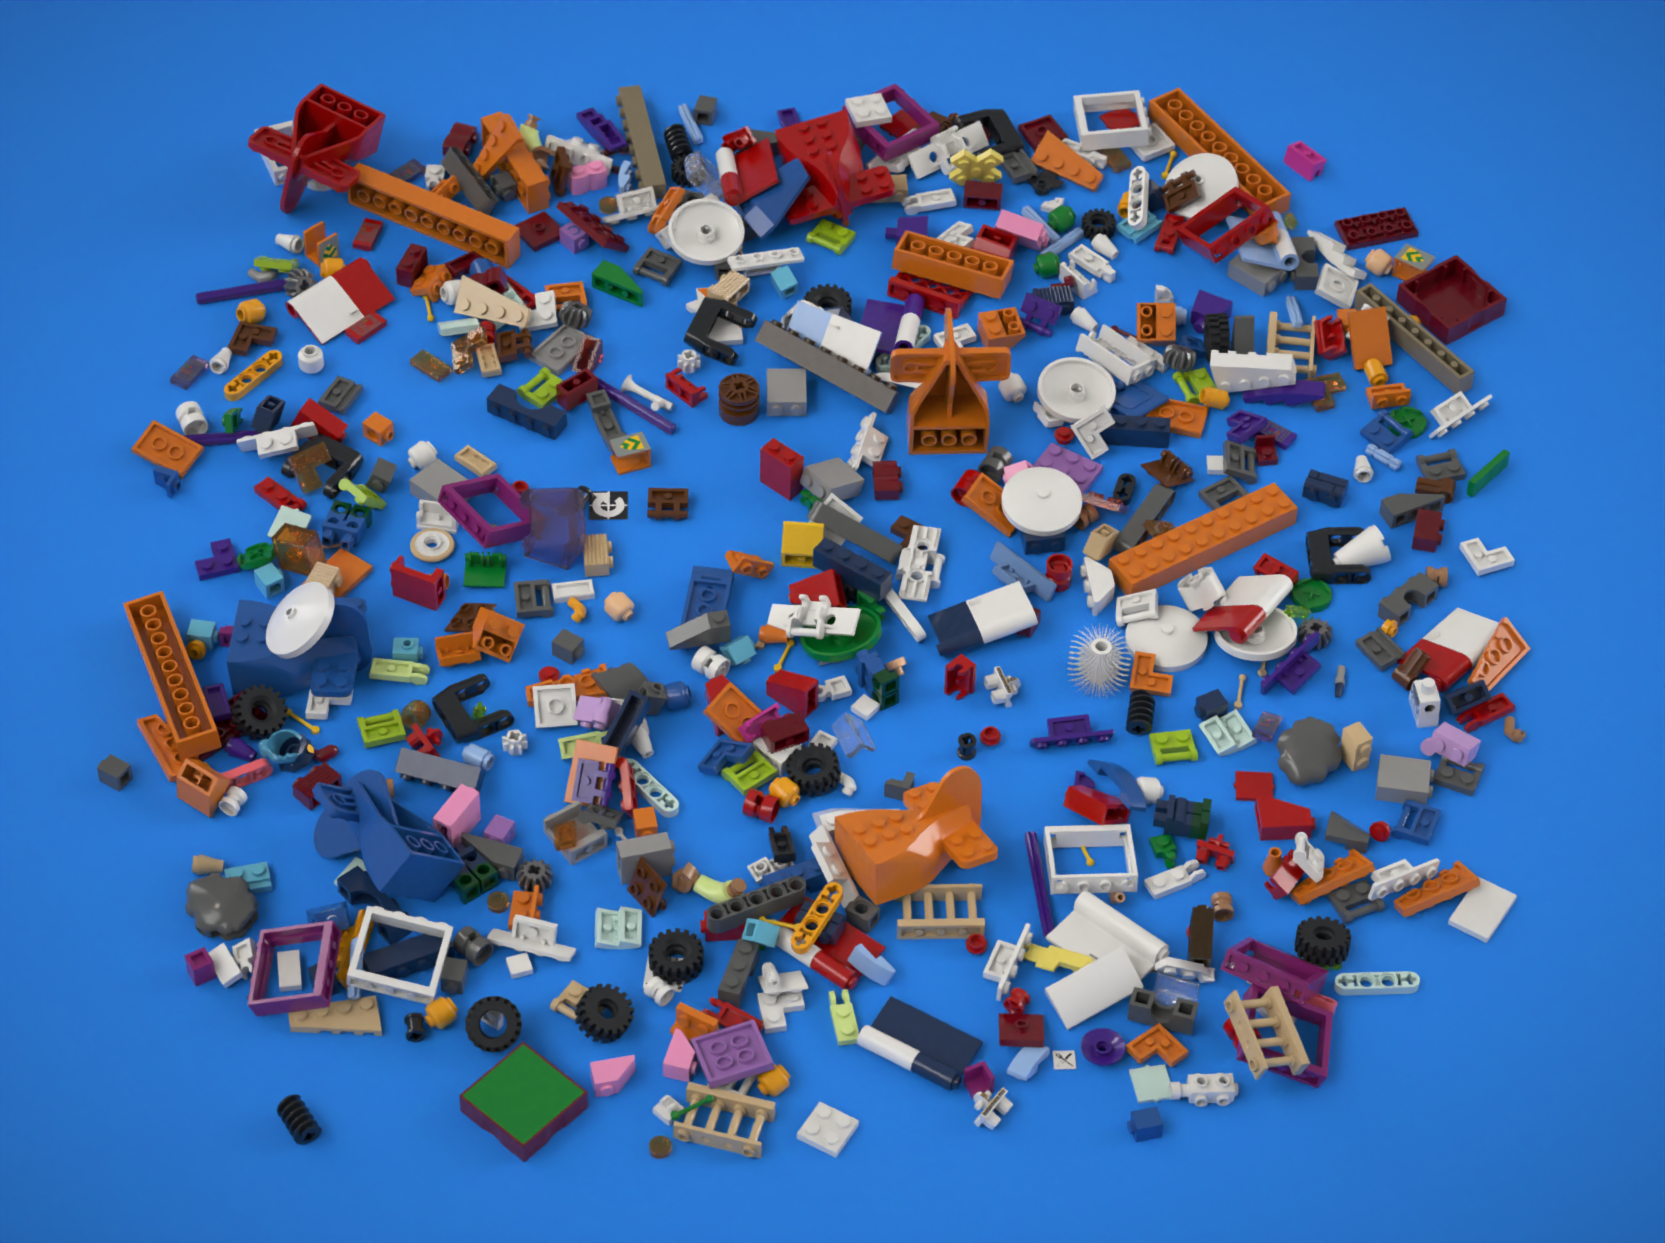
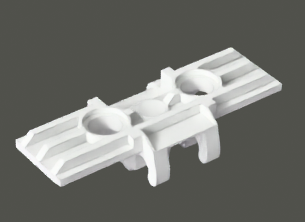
(944, 145)
(912, 564)
(813, 614)

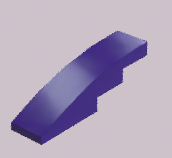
(601, 129)
(1301, 392)

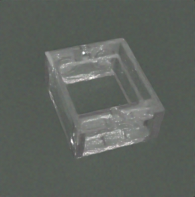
(703, 175)

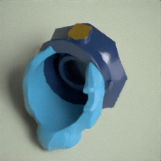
(288, 750)

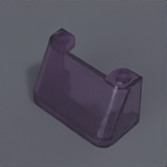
(555, 525)

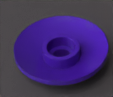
(1105, 1040)

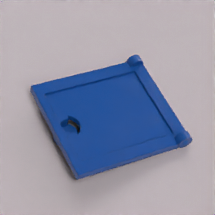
(1137, 399)

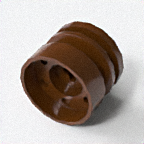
(739, 399)

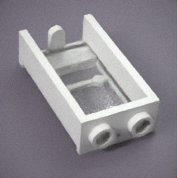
(1117, 355)

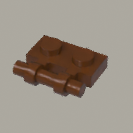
(1183, 195)
(508, 347)
(668, 498)

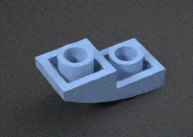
(625, 177)
(875, 969)
(1027, 1061)

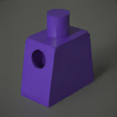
(915, 224)
(1205, 304)

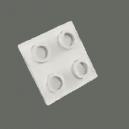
(776, 983)

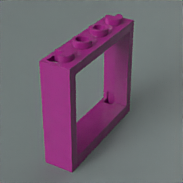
(906, 143)
(452, 500)
(1274, 968)
(321, 996)
(1305, 1012)

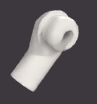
(849, 784)

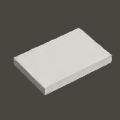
(1482, 910)

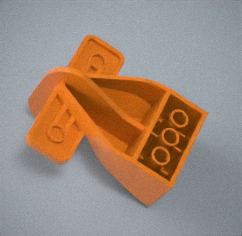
(949, 406)
(906, 849)

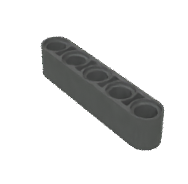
(470, 180)
(1152, 508)
(854, 532)
(755, 904)

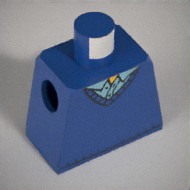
(336, 912)

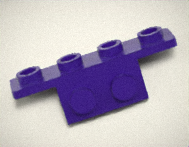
(1295, 669)
(1069, 730)

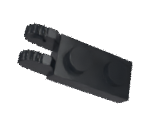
(781, 845)

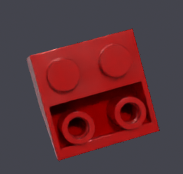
(996, 242)

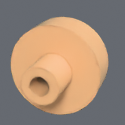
(896, 665)

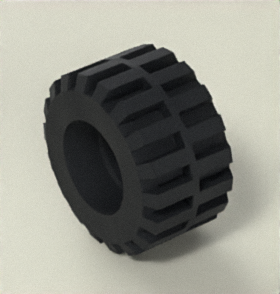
(474, 1030)

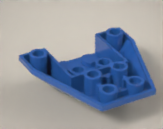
(768, 207)

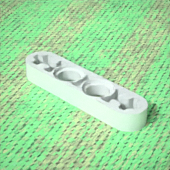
(1141, 197)
(905, 616)

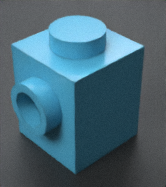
(784, 282)
(269, 580)
(203, 631)
(407, 649)
(739, 650)
(761, 932)

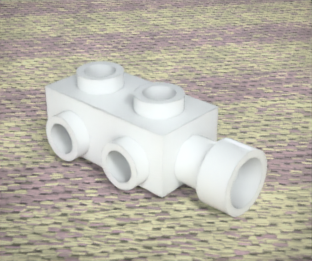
(1206, 1089)

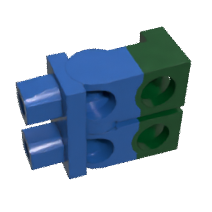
(345, 526)
(876, 679)

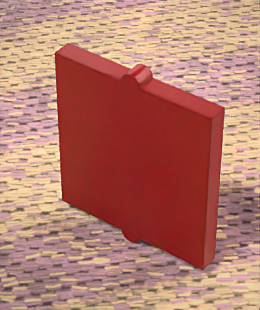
(1120, 119)
(900, 124)
(1249, 784)

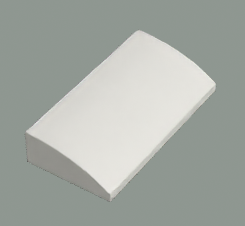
(1093, 988)

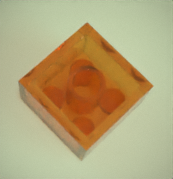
(298, 548)

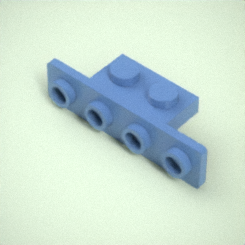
(1012, 568)

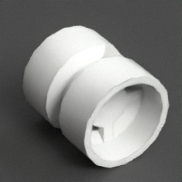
(191, 418)
(710, 663)

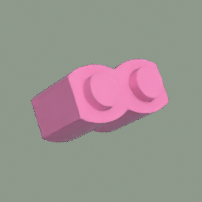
(587, 177)

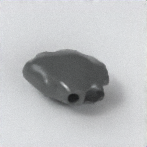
(1309, 751)
(221, 906)

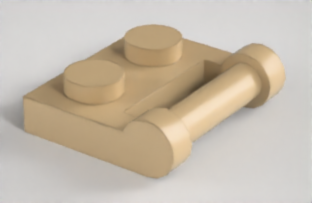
(570, 996)

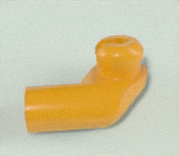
(579, 609)

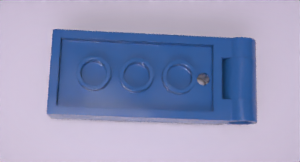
(707, 592)

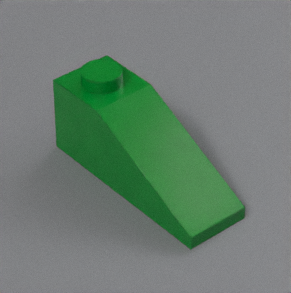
(616, 282)

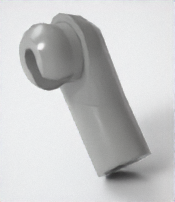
(262, 276)

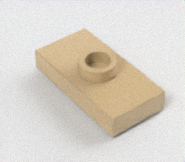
(488, 360)
(475, 461)

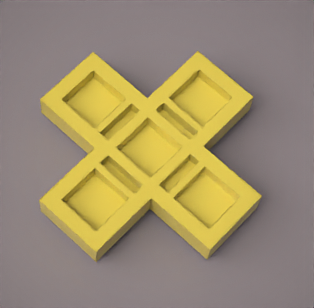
(975, 167)

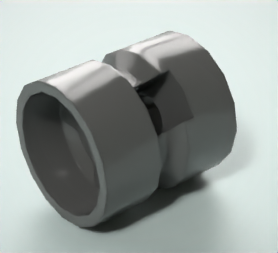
(994, 462)
(473, 946)

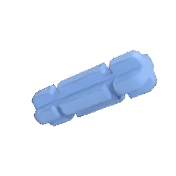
(1383, 456)

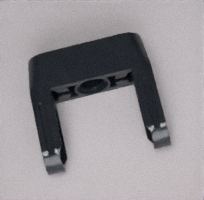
(998, 125)
(704, 322)
(344, 460)
(1319, 556)
(456, 719)

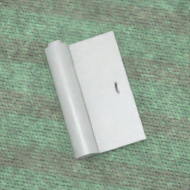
(1100, 929)

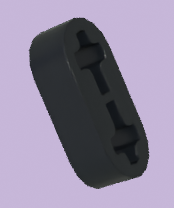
(1127, 490)

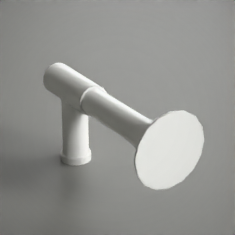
(658, 402)

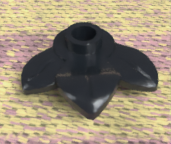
(1044, 182)

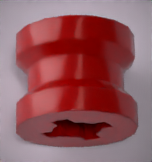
(1017, 1001)

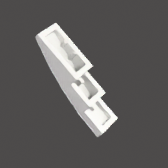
(1335, 254)

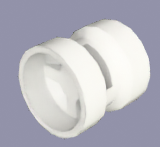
(234, 799)
(659, 991)

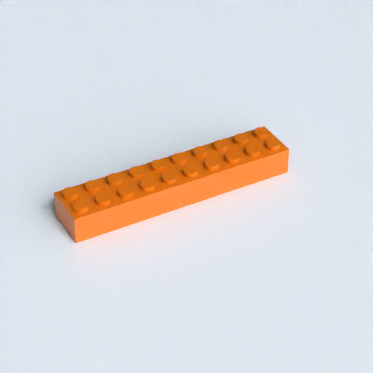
(1199, 134)
(435, 216)
(1203, 540)
(172, 675)

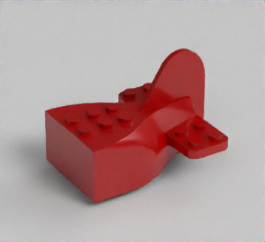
(324, 138)
(835, 167)

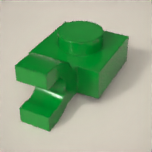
(1164, 847)

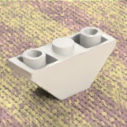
(1098, 585)

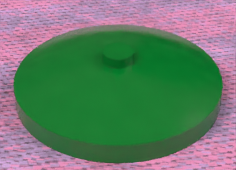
(842, 648)

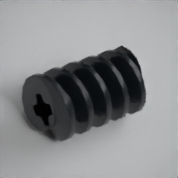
(677, 141)
(1140, 713)
(298, 1120)

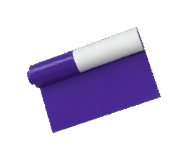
(895, 321)

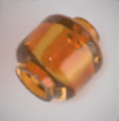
(415, 712)

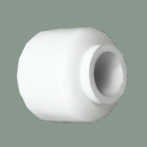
(449, 291)
(310, 359)
(1013, 388)
(422, 455)
(1151, 789)

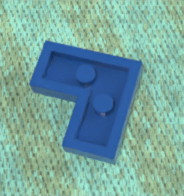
(724, 751)

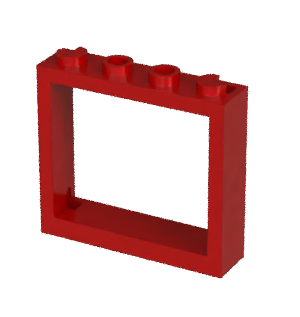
(1216, 212)

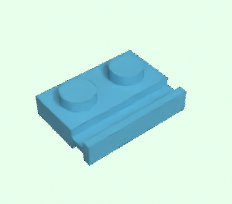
(1138, 235)
(255, 875)

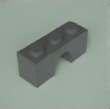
(1306, 274)
(1417, 590)
(740, 967)
(1147, 1010)

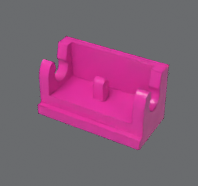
(1304, 160)
(751, 729)

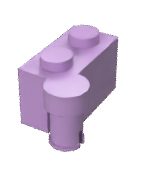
(596, 712)
(1451, 744)

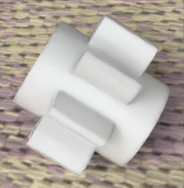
(689, 361)
(514, 742)

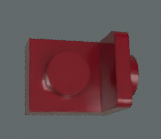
(1266, 450)

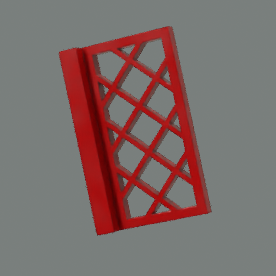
(902, 286)

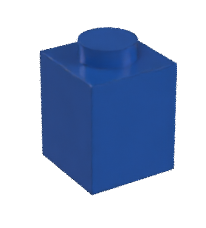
(1145, 1124)

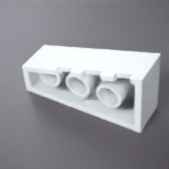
(1251, 371)

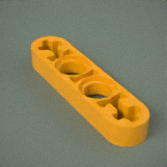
(237, 389)
(818, 918)

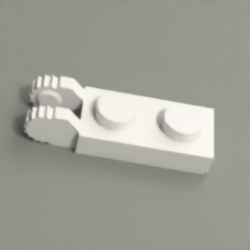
(929, 201)
(1174, 879)

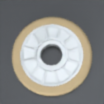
(444, 547)

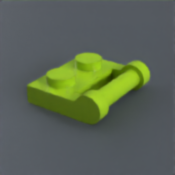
(831, 236)
(283, 265)
(1198, 380)
(545, 394)
(362, 494)
(381, 729)
(1170, 743)
(753, 776)

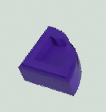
(1082, 779)

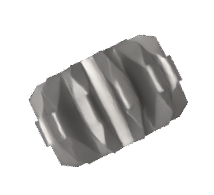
(298, 282)
(575, 314)
(1179, 357)
(1312, 625)
(534, 874)

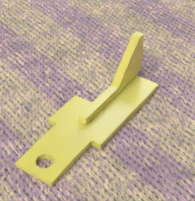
(1053, 956)

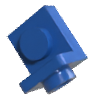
(1193, 343)
(167, 478)

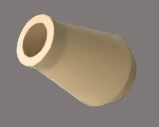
(206, 865)

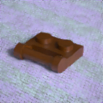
(560, 171)

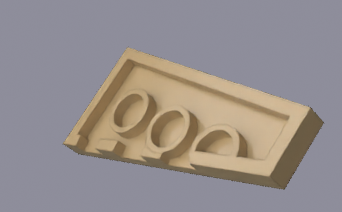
(487, 304)
(342, 1016)

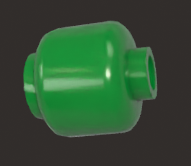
(1061, 218)
(1047, 265)

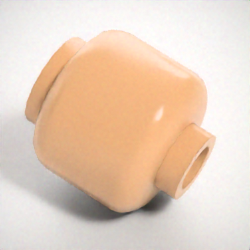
(1379, 262)
(619, 606)

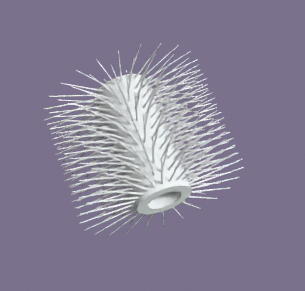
(1099, 661)

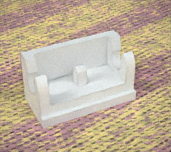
(1082, 287)
(433, 515)

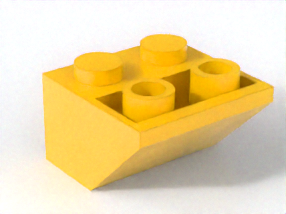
(798, 543)

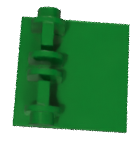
(485, 570)

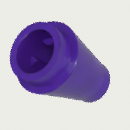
(239, 749)

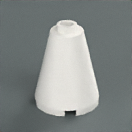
(1364, 549)

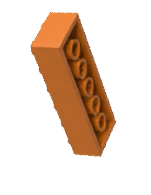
(528, 175)
(952, 264)

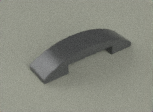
(604, 417)

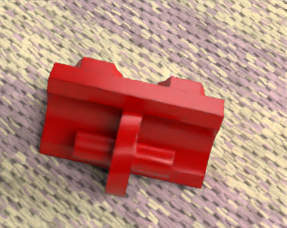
(738, 139)
(418, 737)
(1217, 849)

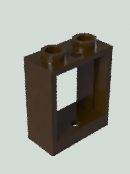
(1201, 935)

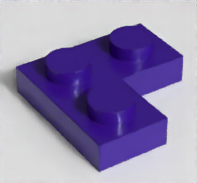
(1245, 425)
(222, 562)

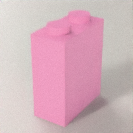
(1029, 232)
(458, 814)

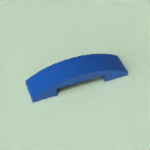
(1130, 793)

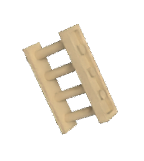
(1275, 339)
(941, 928)
(1283, 1026)
(730, 1102)

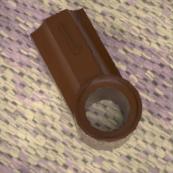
(1429, 486)
(1410, 670)

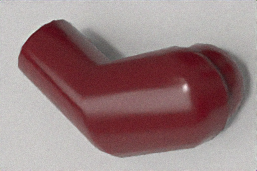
(1068, 280)
(326, 753)

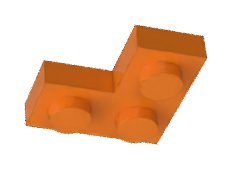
(1145, 679)
(1157, 1041)

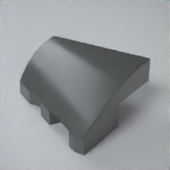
(619, 680)
(1345, 832)

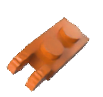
(665, 209)

